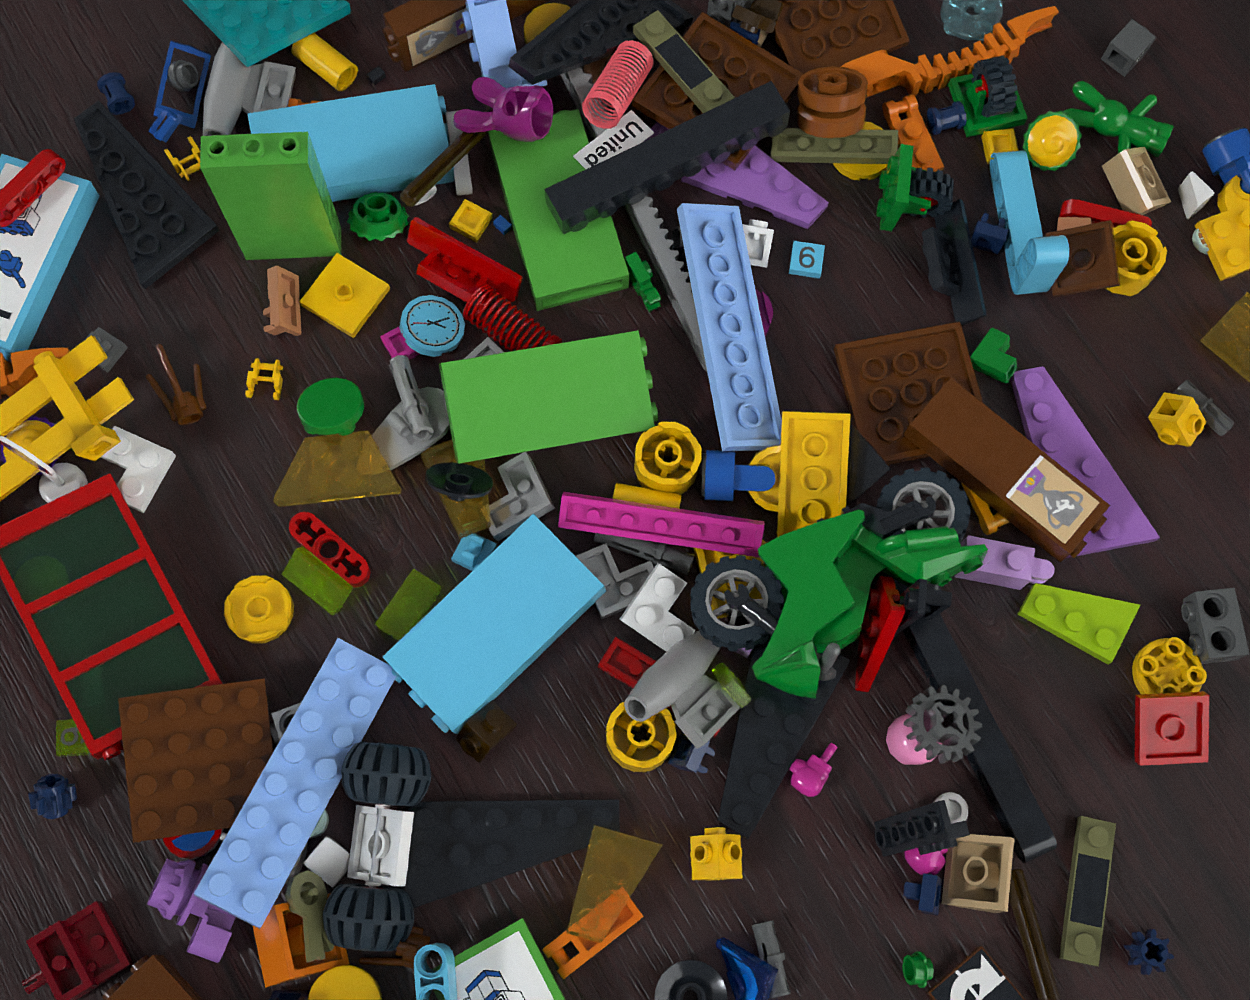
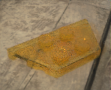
(335, 470)

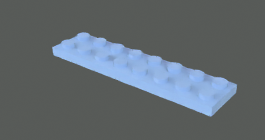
(730, 327)
(295, 785)

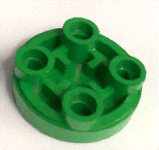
(330, 407)

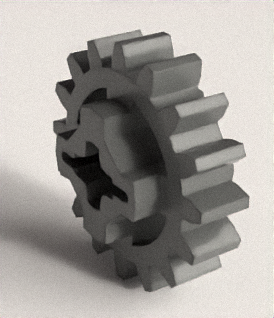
(958, 726)

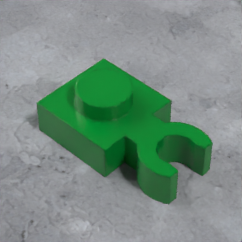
(640, 277)

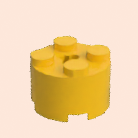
(1138, 257)
(673, 441)
(641, 755)

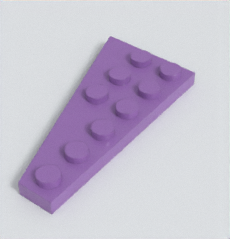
(762, 184)
(1062, 436)

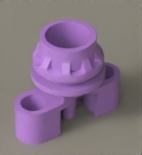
(174, 896)

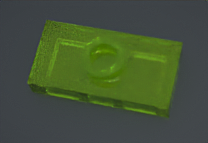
(317, 580)
(408, 605)

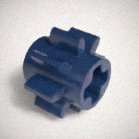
(52, 796)
(1158, 954)

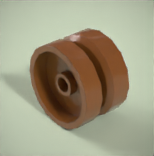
(832, 102)

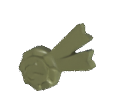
(307, 898)

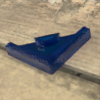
(747, 974)

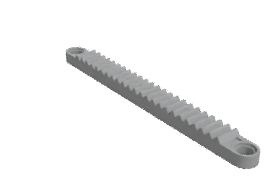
(649, 229)

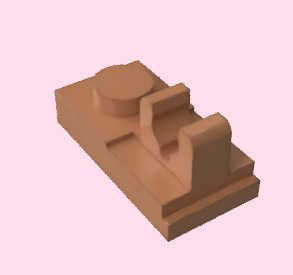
(284, 302)

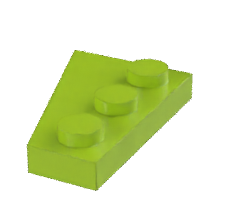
(1080, 618)

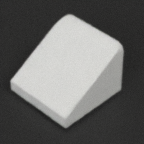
(1194, 194)
(328, 861)

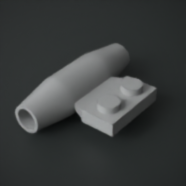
(242, 88)
(680, 682)

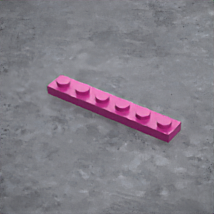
(661, 524)

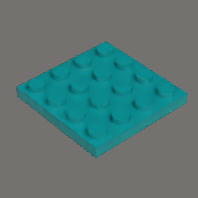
(265, 26)

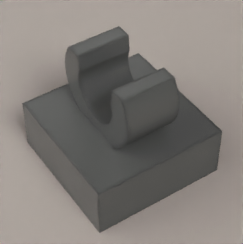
(112, 347)

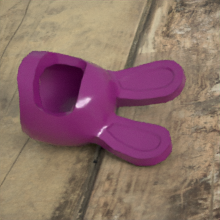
(518, 111)

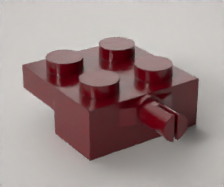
(77, 954)

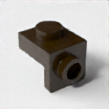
(761, 15)
(485, 731)

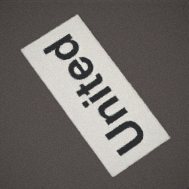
(627, 134)

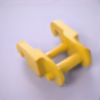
(178, 164)
(253, 377)

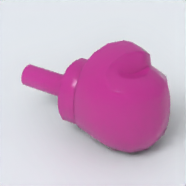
(811, 775)
(926, 863)

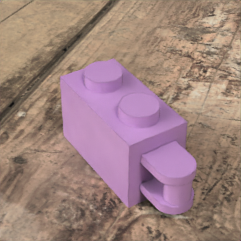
(1008, 565)

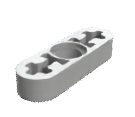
(461, 169)

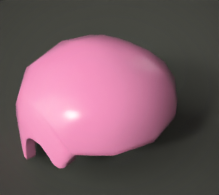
(903, 748)

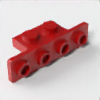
(458, 266)

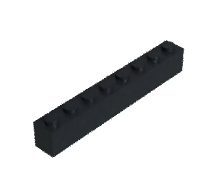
(667, 158)

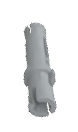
(414, 407)

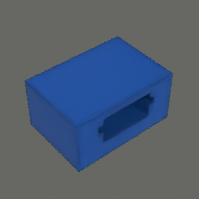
(502, 224)

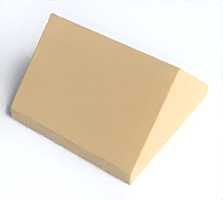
(1136, 181)
(979, 873)

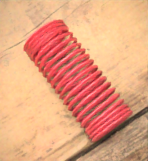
(626, 73)

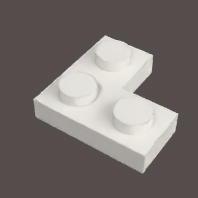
(144, 465)
(650, 609)

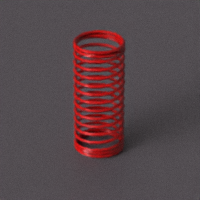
(479, 308)

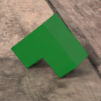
(991, 356)

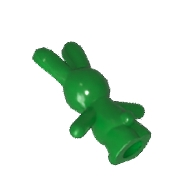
(1113, 119)

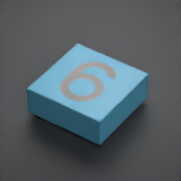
(806, 259)

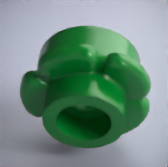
(917, 969)

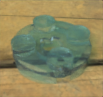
(970, 27)

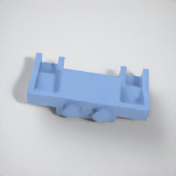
(493, 41)

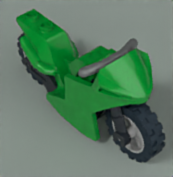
(823, 577)

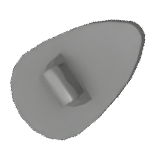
(395, 435)

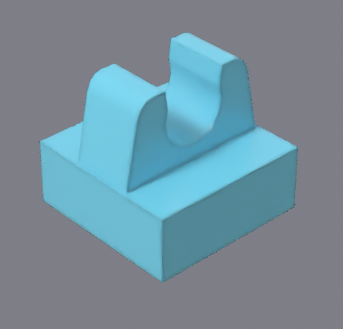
(472, 551)

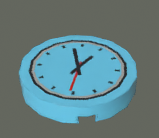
(432, 325)

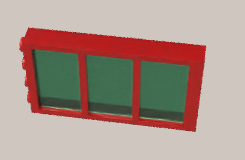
(99, 609)

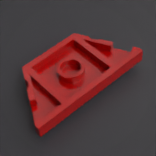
(877, 631)

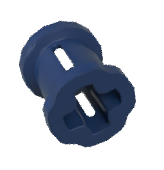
(116, 93)
(946, 118)

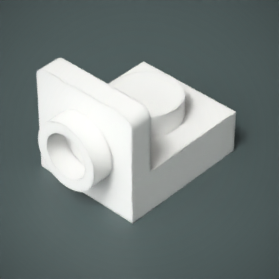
(758, 242)

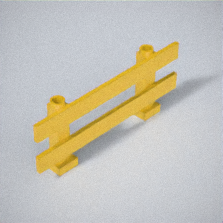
(81, 420)

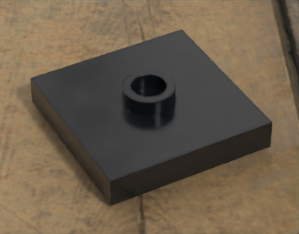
(864, 466)

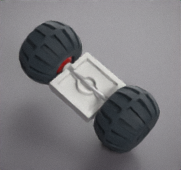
(368, 913)

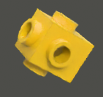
(1177, 419)
(716, 855)

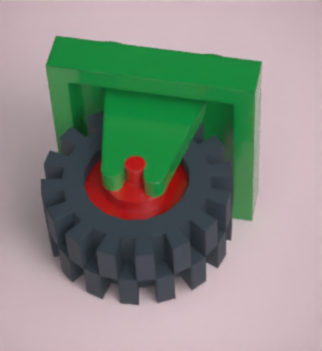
(989, 97)
(911, 190)

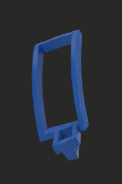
(174, 116)

